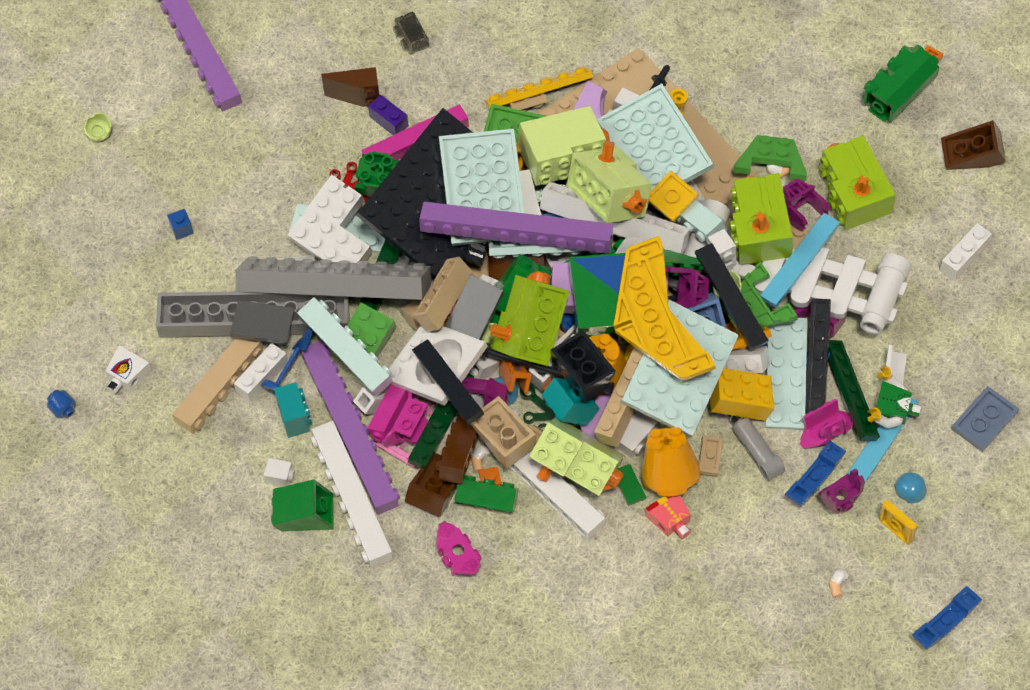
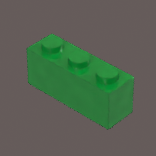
(487, 494)

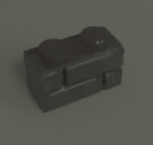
(411, 33)

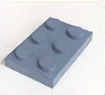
(985, 418)

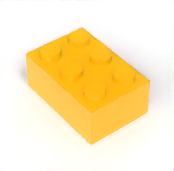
(743, 394)

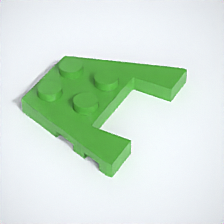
(772, 152)
(757, 305)

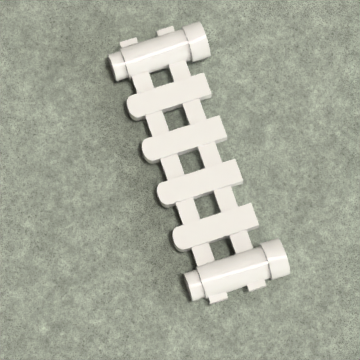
(875, 311)

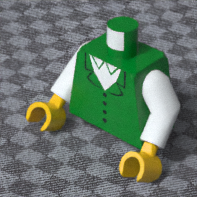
(892, 402)

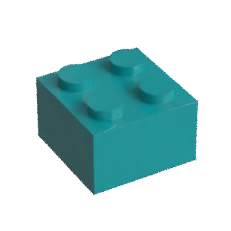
(567, 403)
(293, 409)

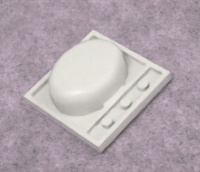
(455, 348)

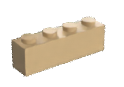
(442, 294)

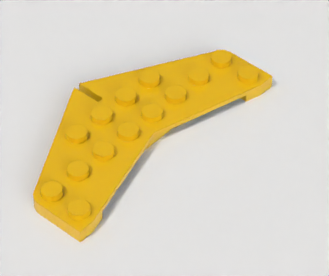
(646, 315)

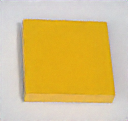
(672, 196)
(898, 522)

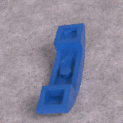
(816, 475)
(947, 619)

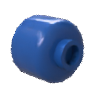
(61, 403)

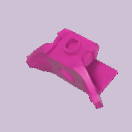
(409, 423)
(825, 425)
(447, 538)

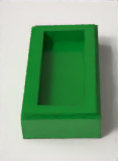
(630, 486)

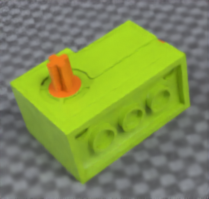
(855, 183)
(760, 220)
(530, 319)

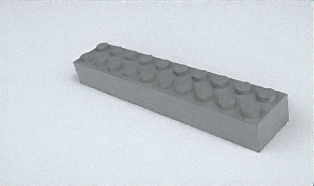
(333, 278)
(213, 312)

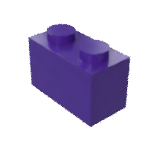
(388, 115)

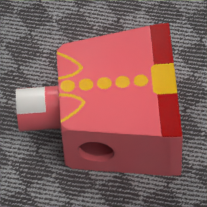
(669, 515)

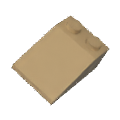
(504, 432)

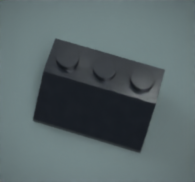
(583, 365)

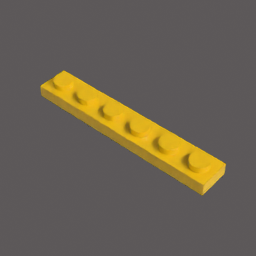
(546, 84)

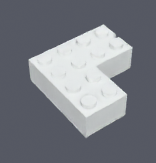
(323, 223)

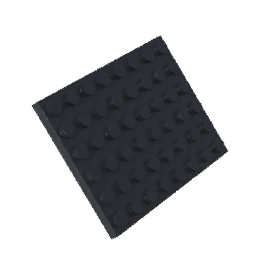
(399, 199)

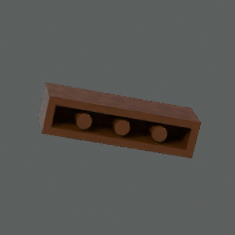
(458, 452)

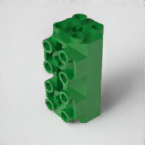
(902, 82)
(372, 171)

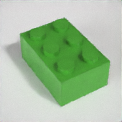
(371, 328)

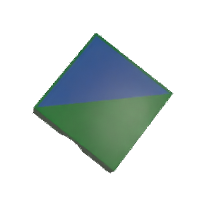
(595, 291)

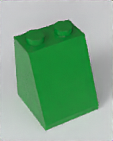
(520, 266)
(303, 507)

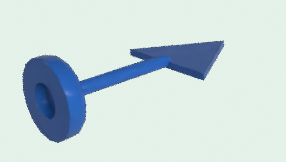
(302, 344)

